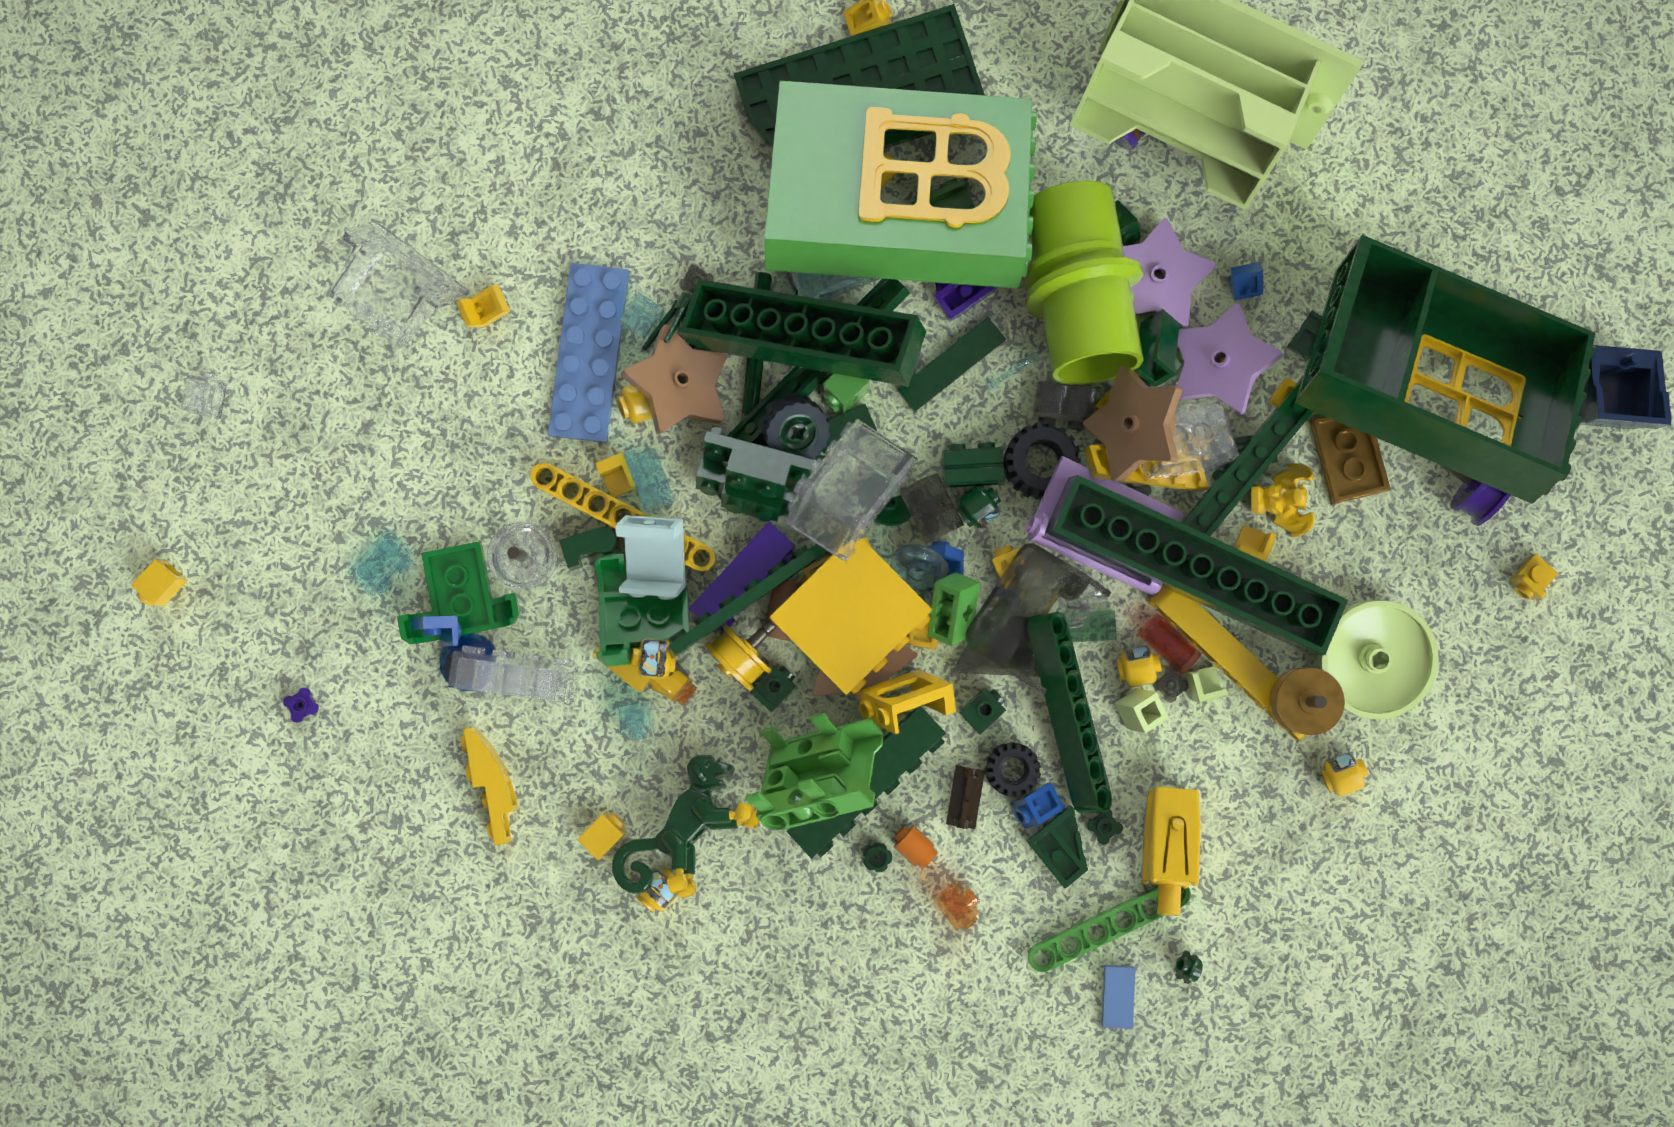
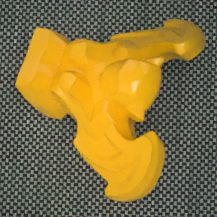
(1284, 499)

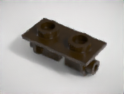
(965, 797)

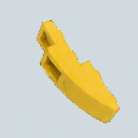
(488, 770)

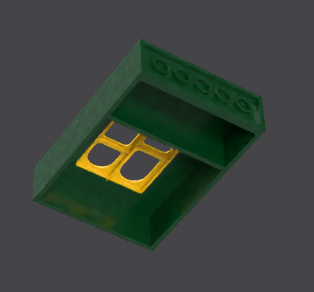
(1369, 353)

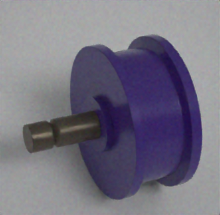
(1477, 499)

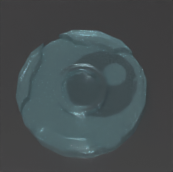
(919, 566)

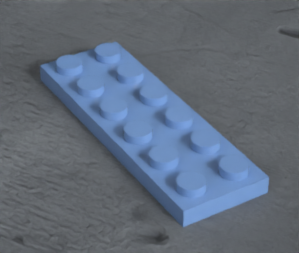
(588, 353)

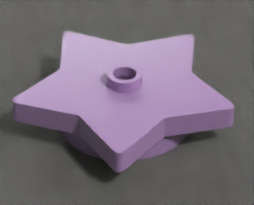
(1179, 269)
(1233, 377)

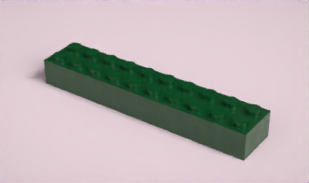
(1196, 565)

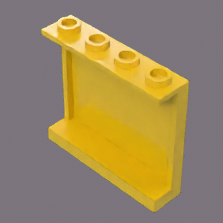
(852, 616)

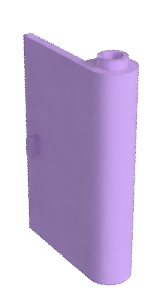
(1038, 523)

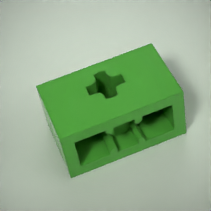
(844, 392)
(953, 608)

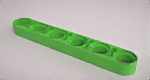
(1111, 930)

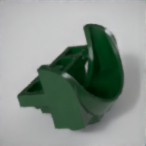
(753, 478)

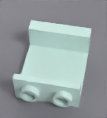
(653, 556)

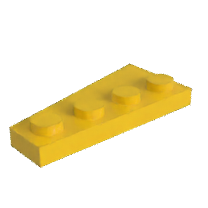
(1099, 468)

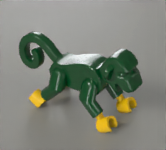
(686, 823)

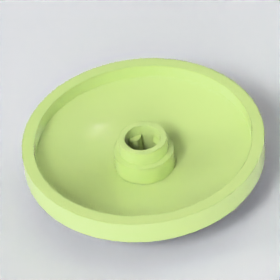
(1382, 658)

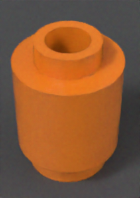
(914, 846)

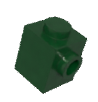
(983, 710)

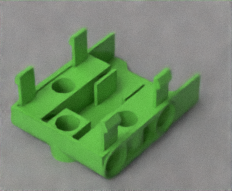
(817, 773)

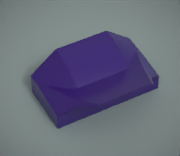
(959, 298)

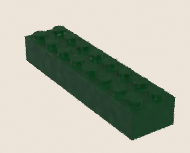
(804, 332)

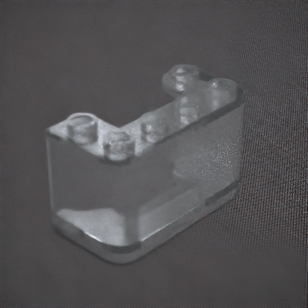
(849, 488)

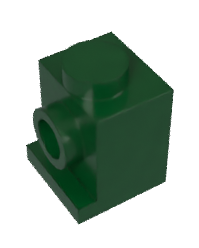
(766, 696)

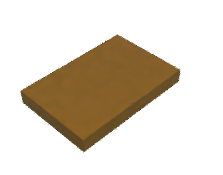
(1348, 460)

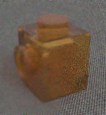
(958, 905)

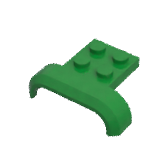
(461, 588)
(629, 619)

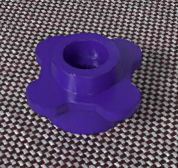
(309, 705)

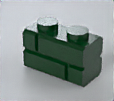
(972, 466)

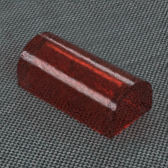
(1169, 644)

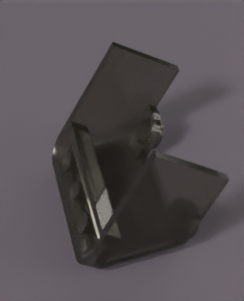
(1025, 589)

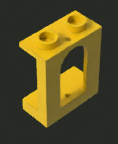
(925, 689)

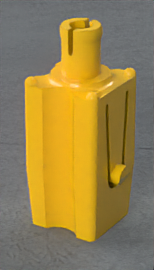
(1171, 844)

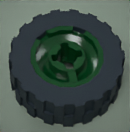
(803, 414)

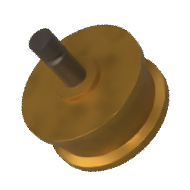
(1307, 701)

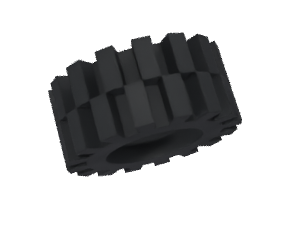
(1029, 777)

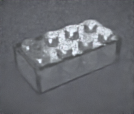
(514, 676)

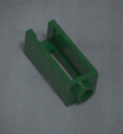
(1159, 348)

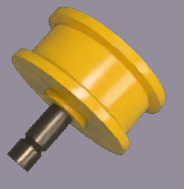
(739, 656)

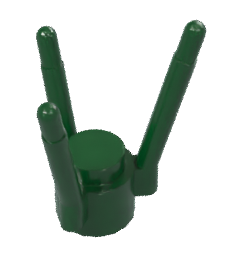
(679, 310)

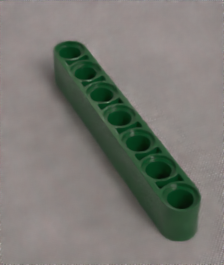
(1069, 713)

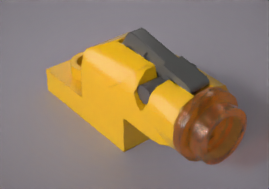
(676, 686)

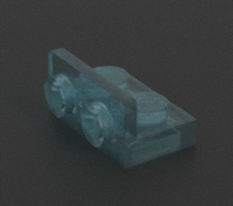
(649, 479)
(382, 563)

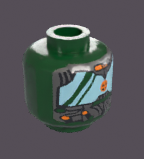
(979, 506)

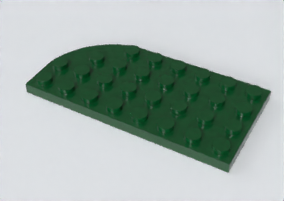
(911, 54)

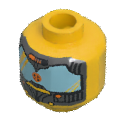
(653, 659)
(1138, 666)
(1344, 774)
(658, 895)

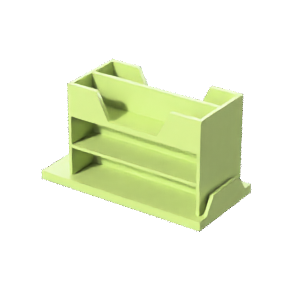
(1214, 85)

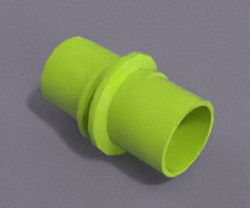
(1082, 283)

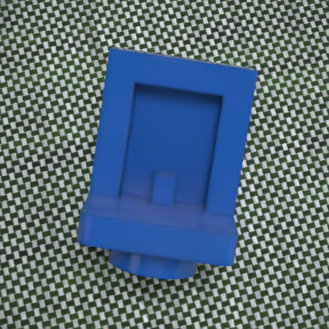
(952, 555)

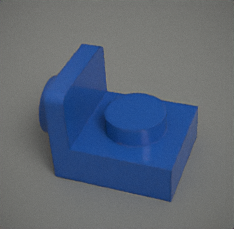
(1246, 281)
(445, 626)
(1037, 806)

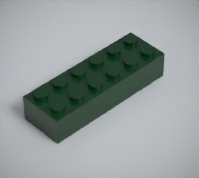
(898, 754)

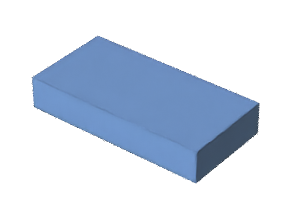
(1118, 996)

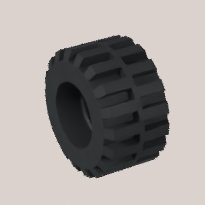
(1036, 435)

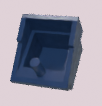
(1626, 389)

